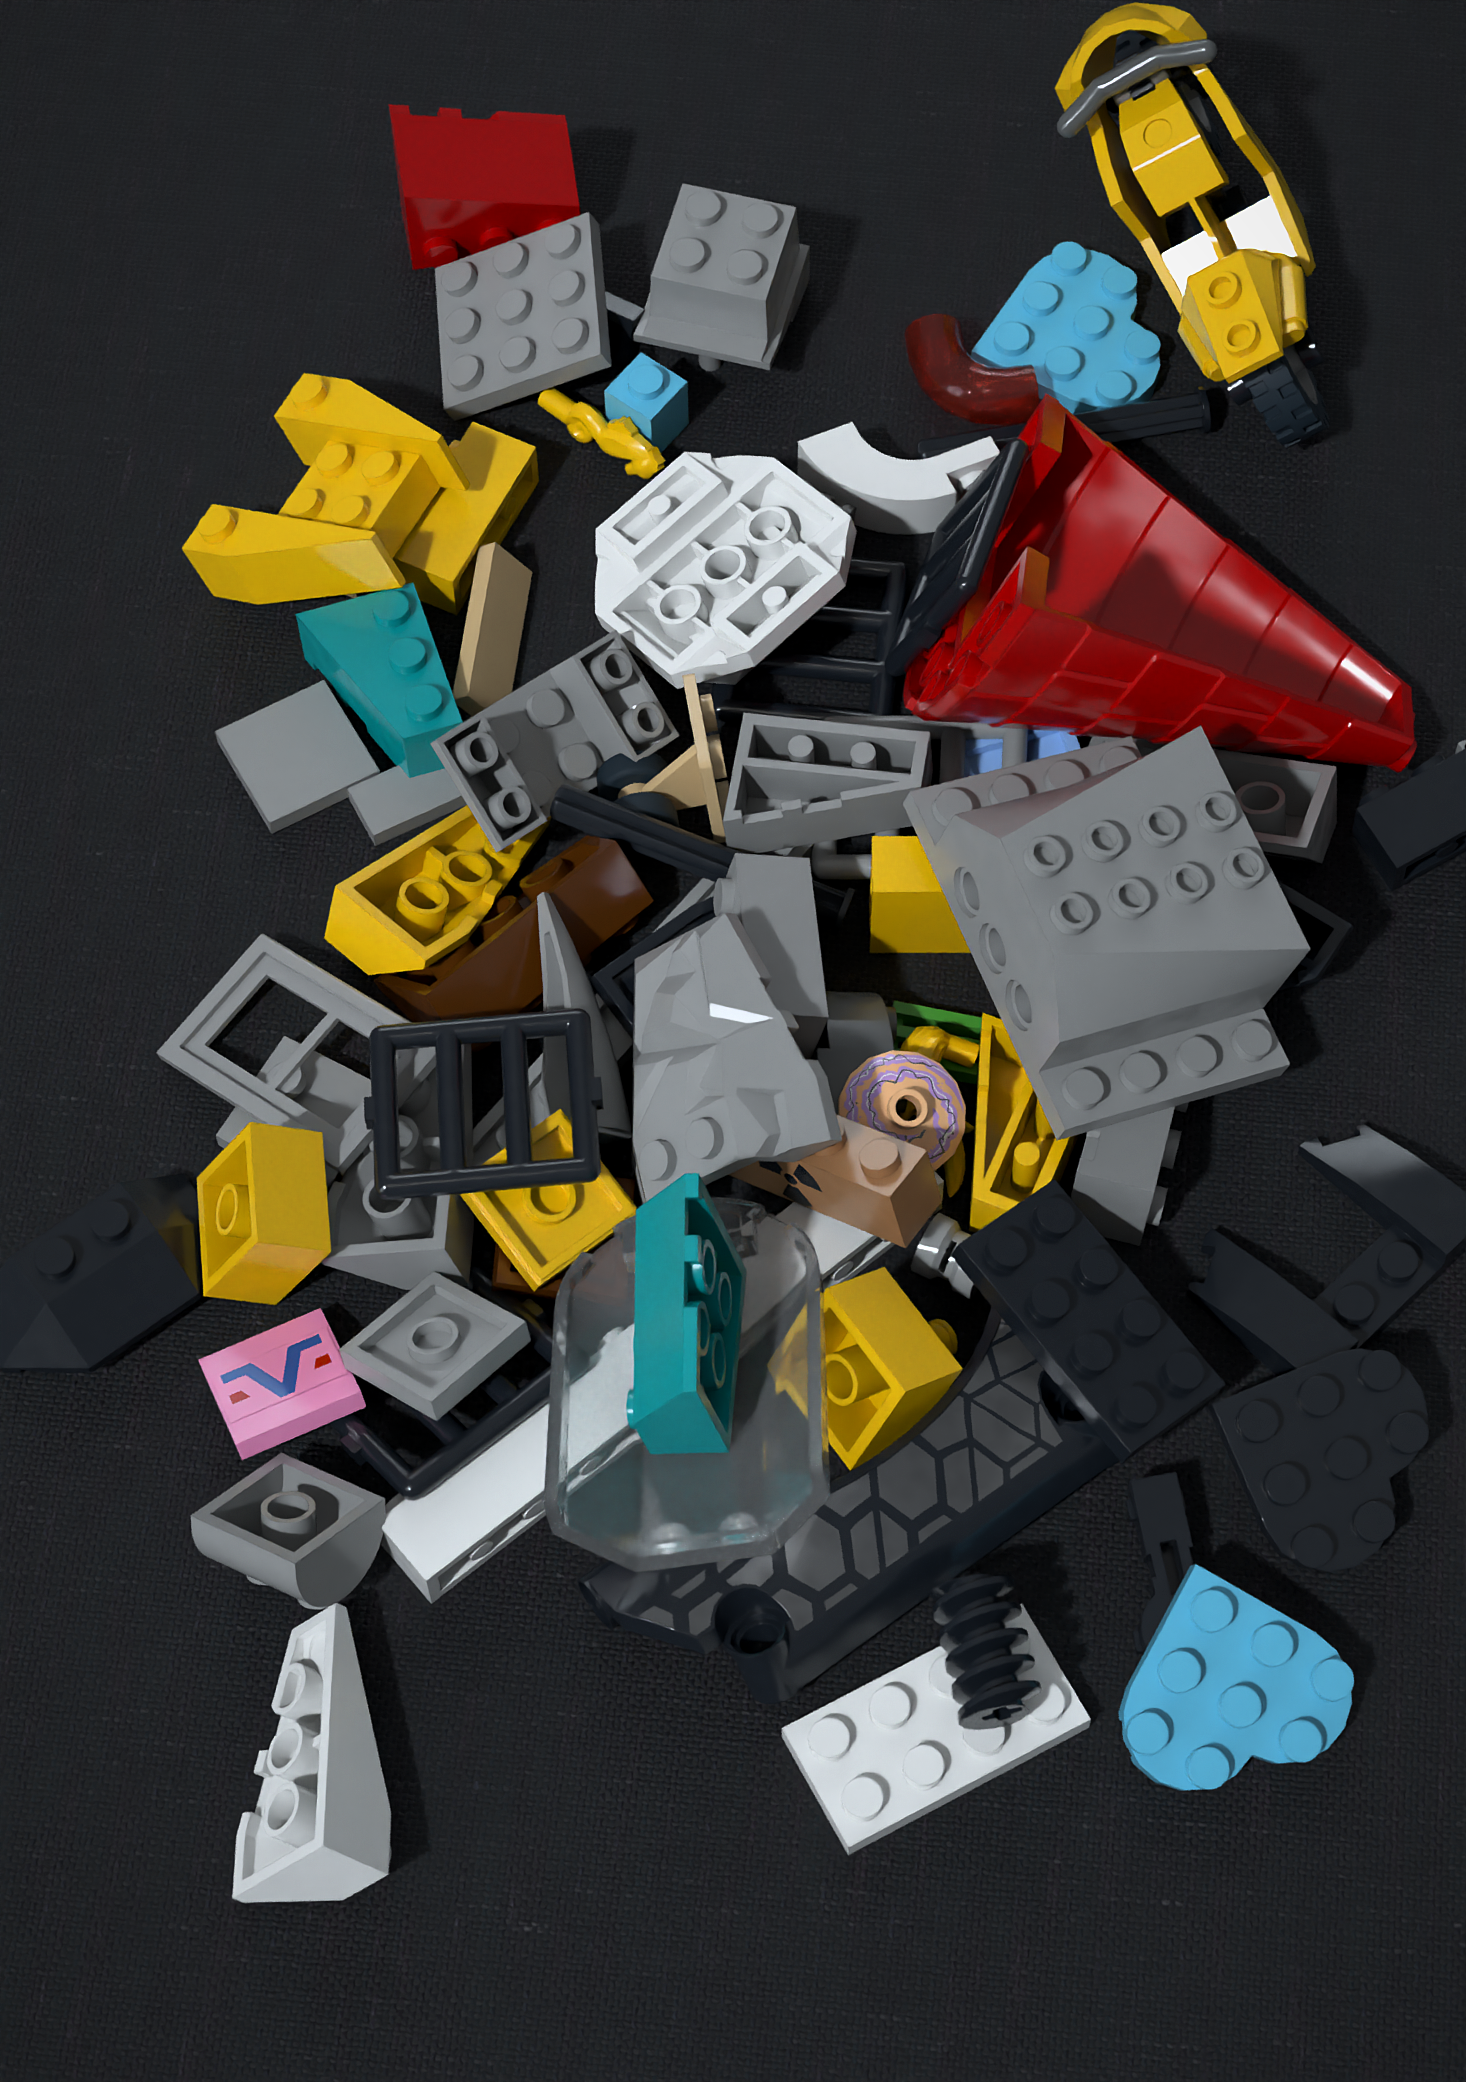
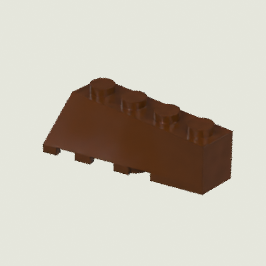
(501, 961)

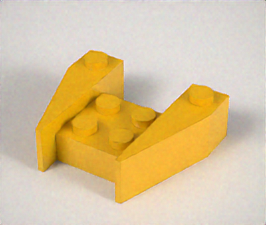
(348, 514)

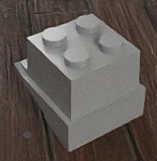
(726, 279)

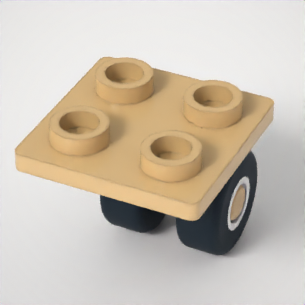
(687, 782)

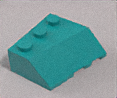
(685, 1322)

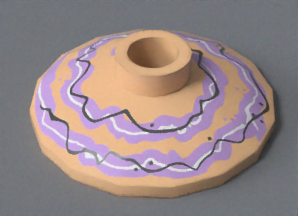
(896, 1075)

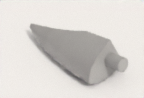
(569, 988)

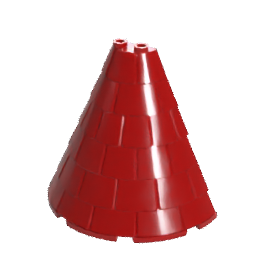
(1144, 622)

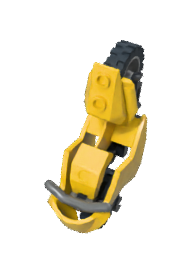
(1246, 266)

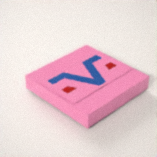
(281, 1383)

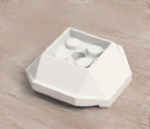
(718, 565)

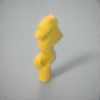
(615, 438)

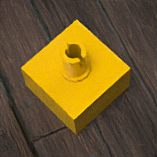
(263, 1214)
(881, 1364)

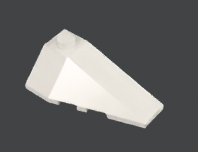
(323, 1790)

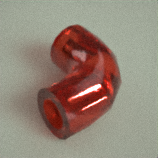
(960, 383)

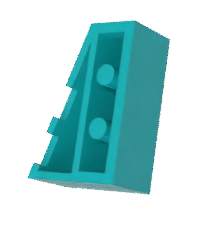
(387, 670)

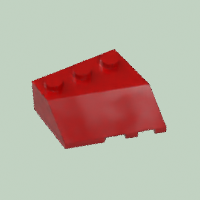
(479, 180)

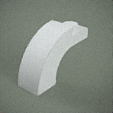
(891, 491)

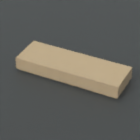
(492, 629)

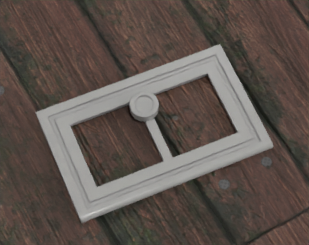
(272, 1101)

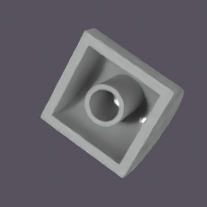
(294, 1531)

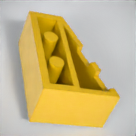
(1012, 1137)

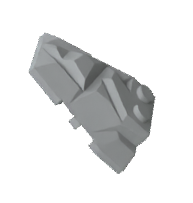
(718, 1064)

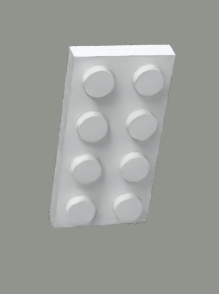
(900, 1748)

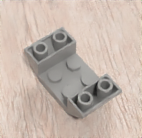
(552, 735)

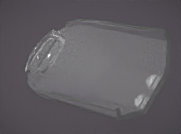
(690, 1506)

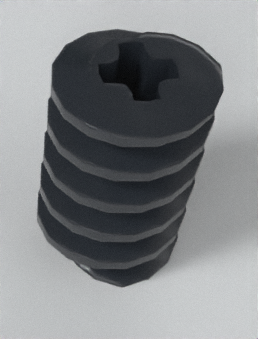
(982, 1651)

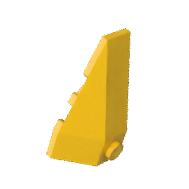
(423, 896)

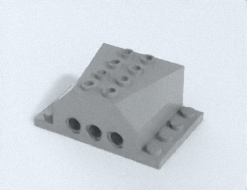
(1117, 924)

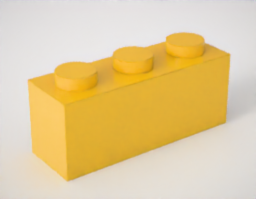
(447, 537)

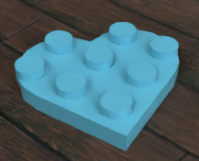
(1076, 331)
(1229, 1686)

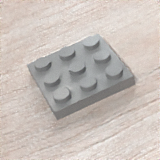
(522, 317)

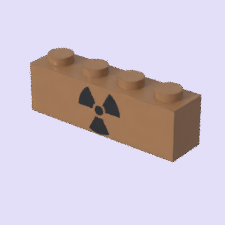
(861, 1181)

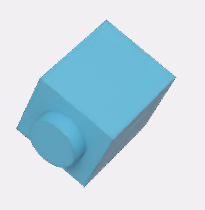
(651, 398)

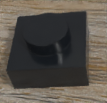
(622, 322)

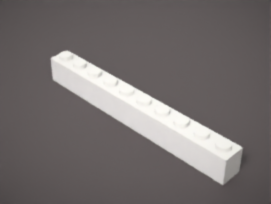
(503, 1486)

